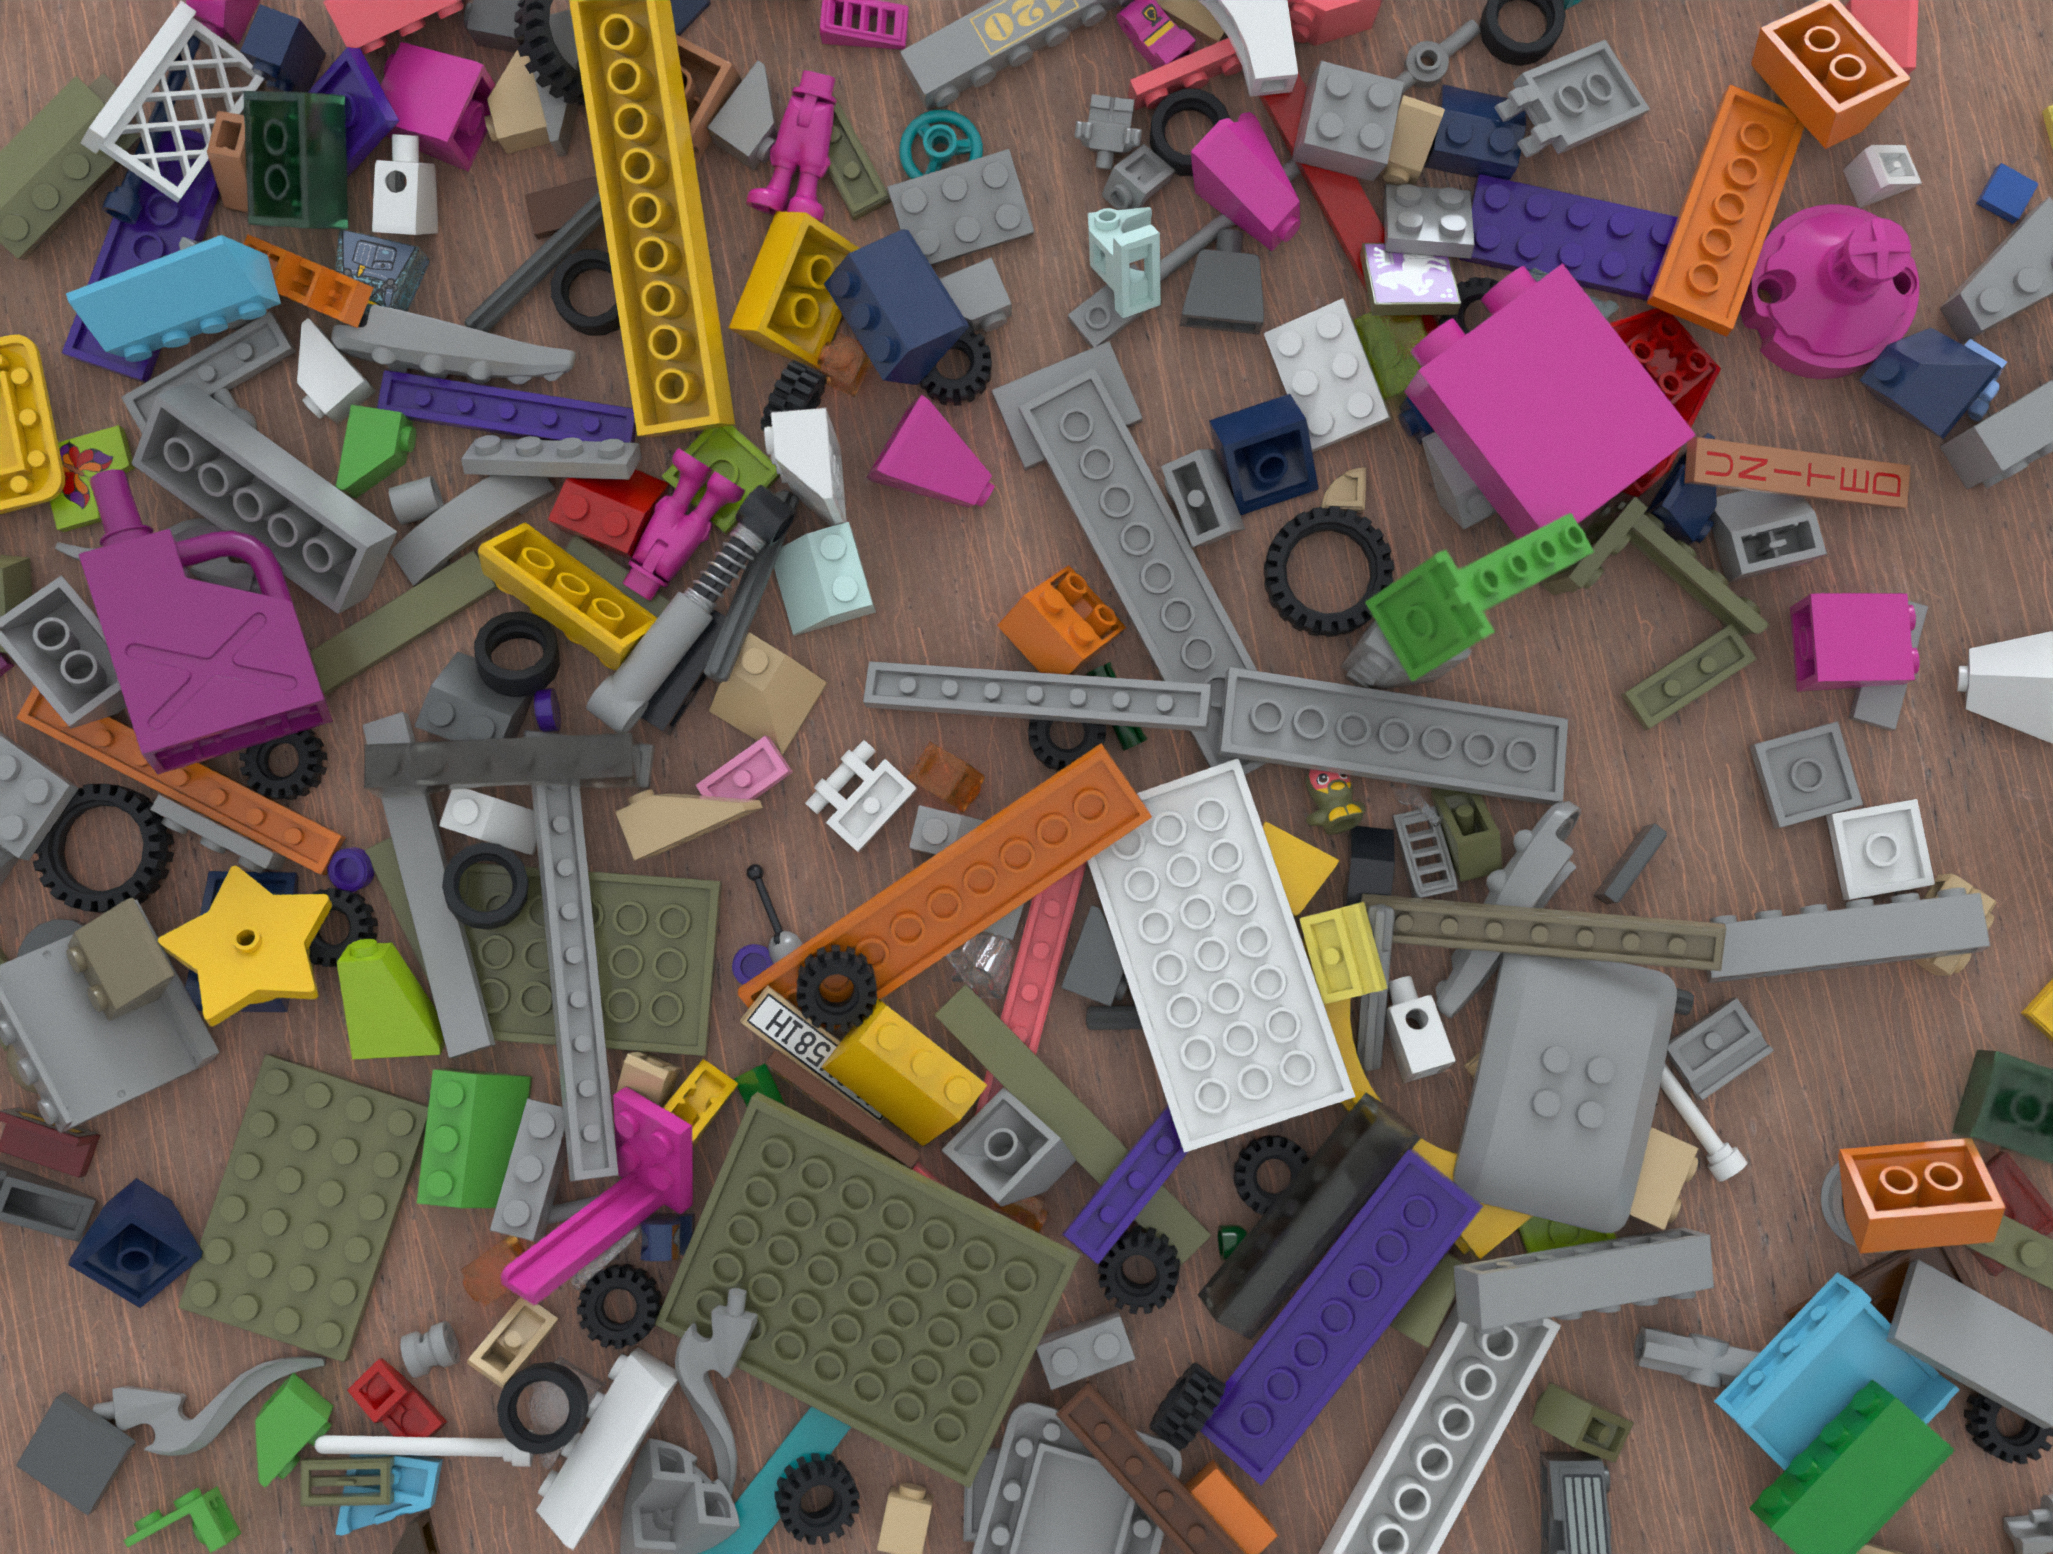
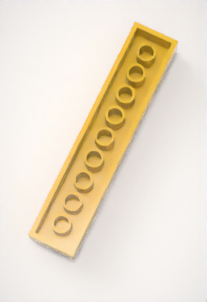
(652, 215)

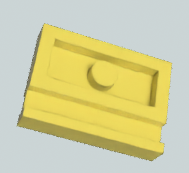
(1343, 953)

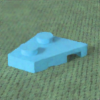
(413, 1488)

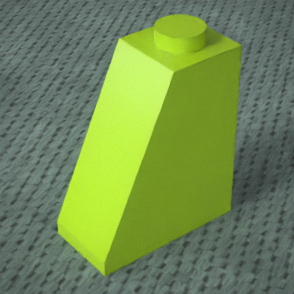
(385, 1004)

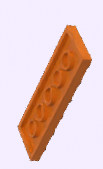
(1727, 211)

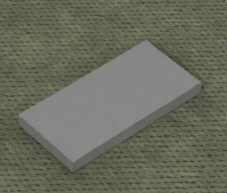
(1975, 1342)

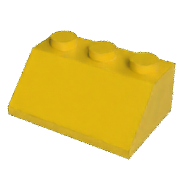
(785, 295)
(904, 1075)

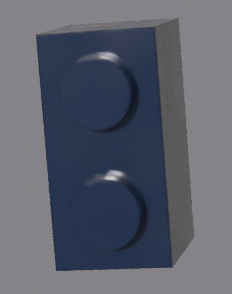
(282, 51)

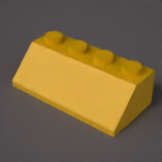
(565, 593)

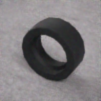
(1518, 52)
(1175, 102)
(562, 279)
(514, 626)
(475, 854)
(511, 1424)

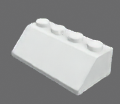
(809, 460)
(606, 1446)

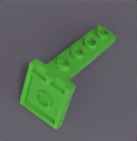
(1440, 609)

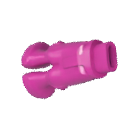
(801, 142)
(673, 534)

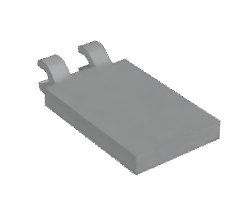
(1574, 99)

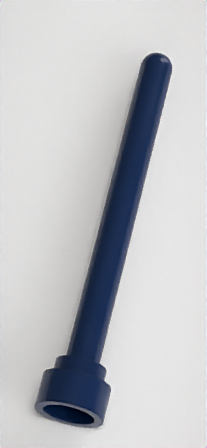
(124, 200)

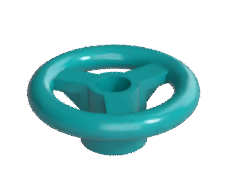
(936, 135)

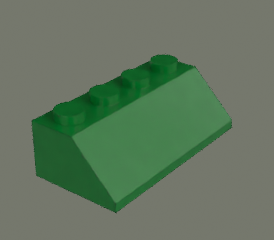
(1852, 1476)

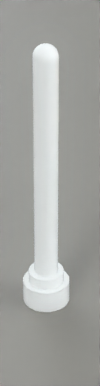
(1722, 1158)
(424, 1447)

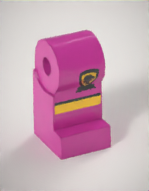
(1154, 33)

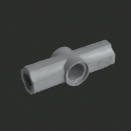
(1693, 1356)

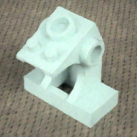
(1120, 239)

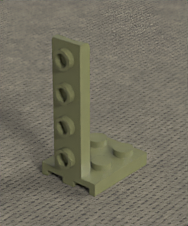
(1631, 524)

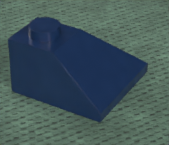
(1929, 379)
(1684, 506)
(136, 1244)

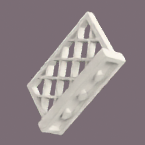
(138, 88)

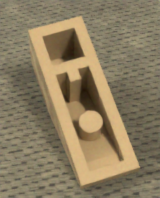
(669, 820)

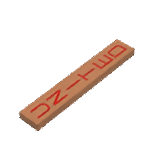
(1796, 473)

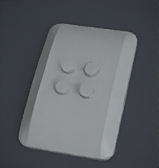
(1566, 1088)
(1087, 1504)

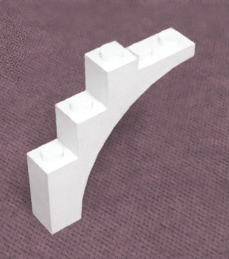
(1261, 40)

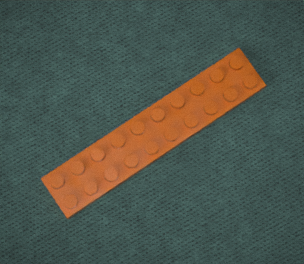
(973, 880)

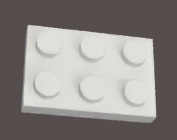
(1328, 374)

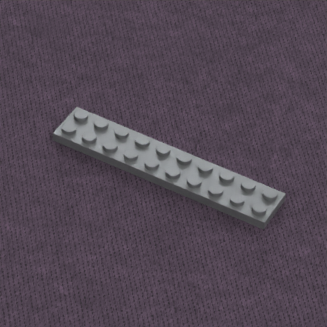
(1138, 542)

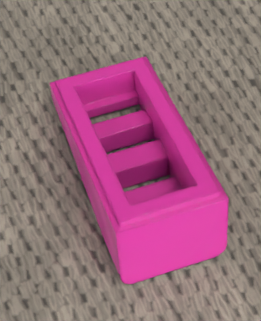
(863, 37)

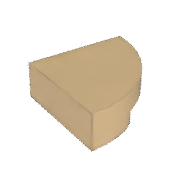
(1347, 491)

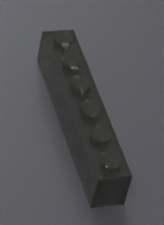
(1308, 1216)

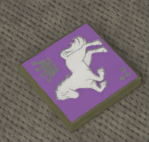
(1408, 282)

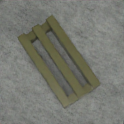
(384, 1479)

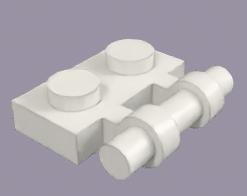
(872, 802)

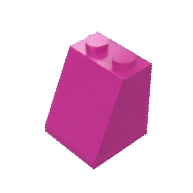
(439, 101)
(1853, 640)

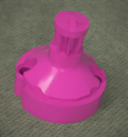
(1832, 291)

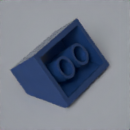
(896, 307)

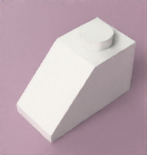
(328, 376)
(490, 820)

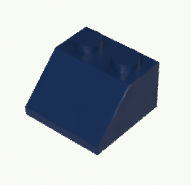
(1474, 136)
(1265, 453)

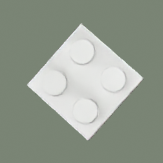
(1880, 849)

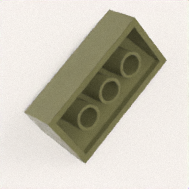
(50, 171)

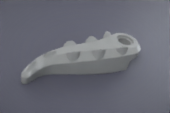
(446, 348)
(1526, 881)

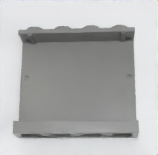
(76, 1054)

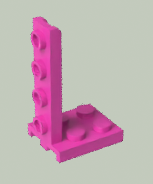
(654, 1171)

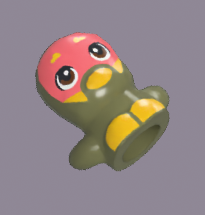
(1334, 799)

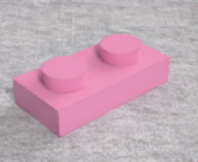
(748, 773)

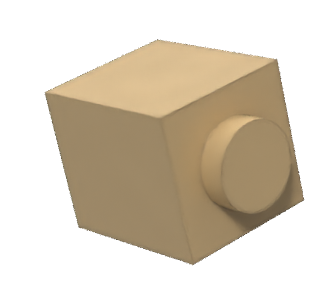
(905, 1520)

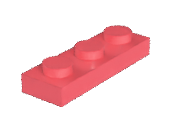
(1187, 72)

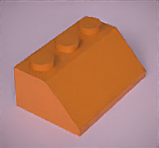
(1828, 70)
(1918, 1195)

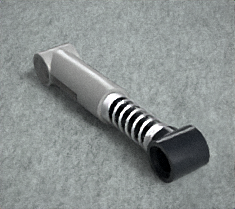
(625, 695)

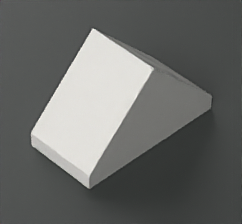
(1881, 173)

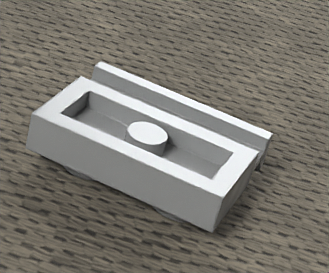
(1717, 1048)

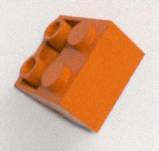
(1061, 624)

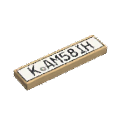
(790, 1033)

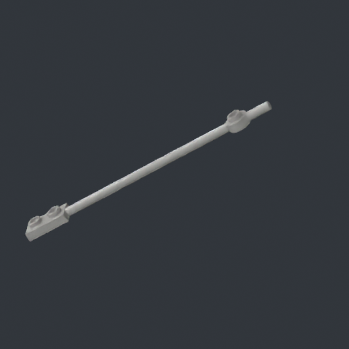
(1097, 318)

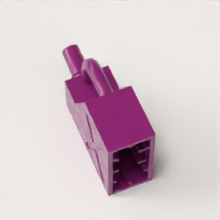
(195, 658)

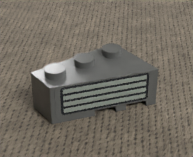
(1574, 1504)

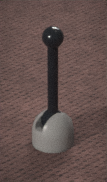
(783, 941)

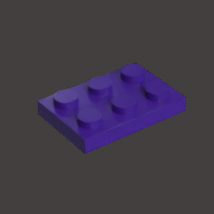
(366, 105)

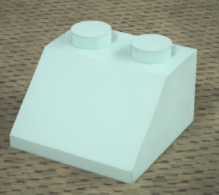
(823, 579)

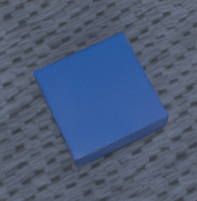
(2007, 193)

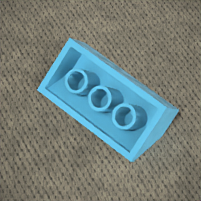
(177, 298)

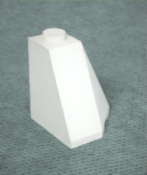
(2012, 683)

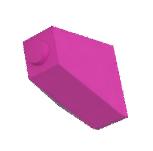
(1245, 180)

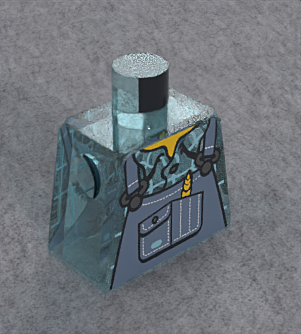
(385, 265)

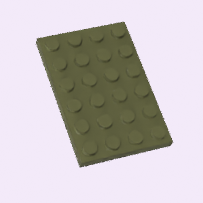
(651, 954)
(306, 1207)

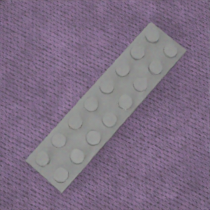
(1393, 736)

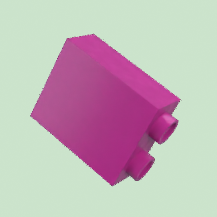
(1543, 402)

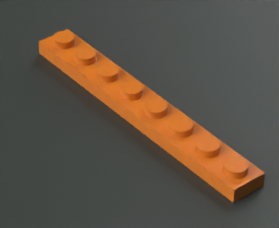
(194, 786)

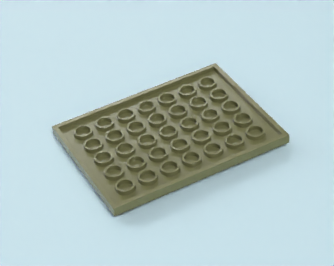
(870, 1287)

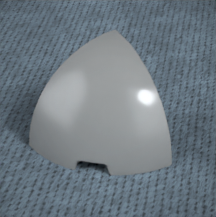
(674, 1504)

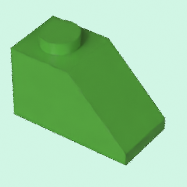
(373, 448)

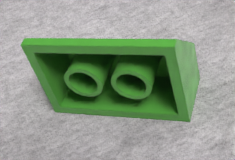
(470, 1136)

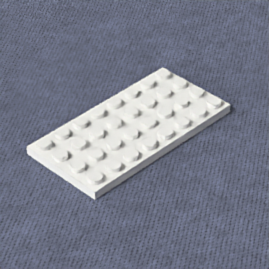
(1217, 962)

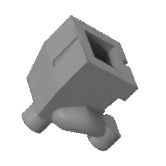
(1108, 129)

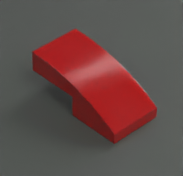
(395, 1402)

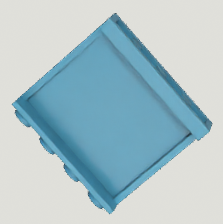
(1820, 1366)

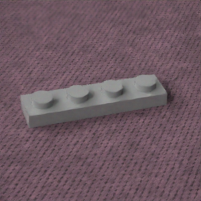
(551, 458)

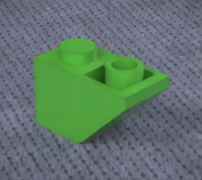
(286, 1424)

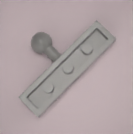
(219, 368)

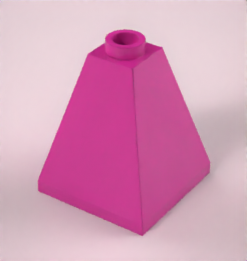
(931, 459)

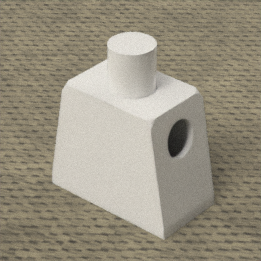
(400, 206)
(1422, 1050)

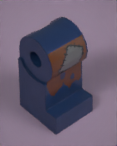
(666, 1236)

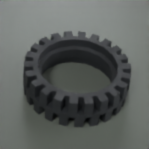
(544, 53)
(1324, 520)
(153, 860)

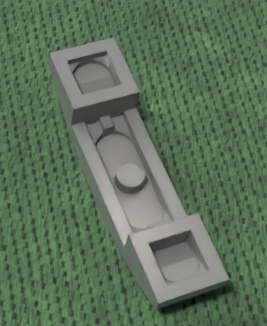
(465, 521)

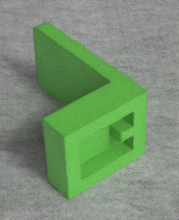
(210, 1515)

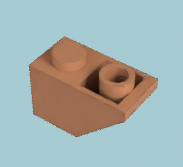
(228, 160)

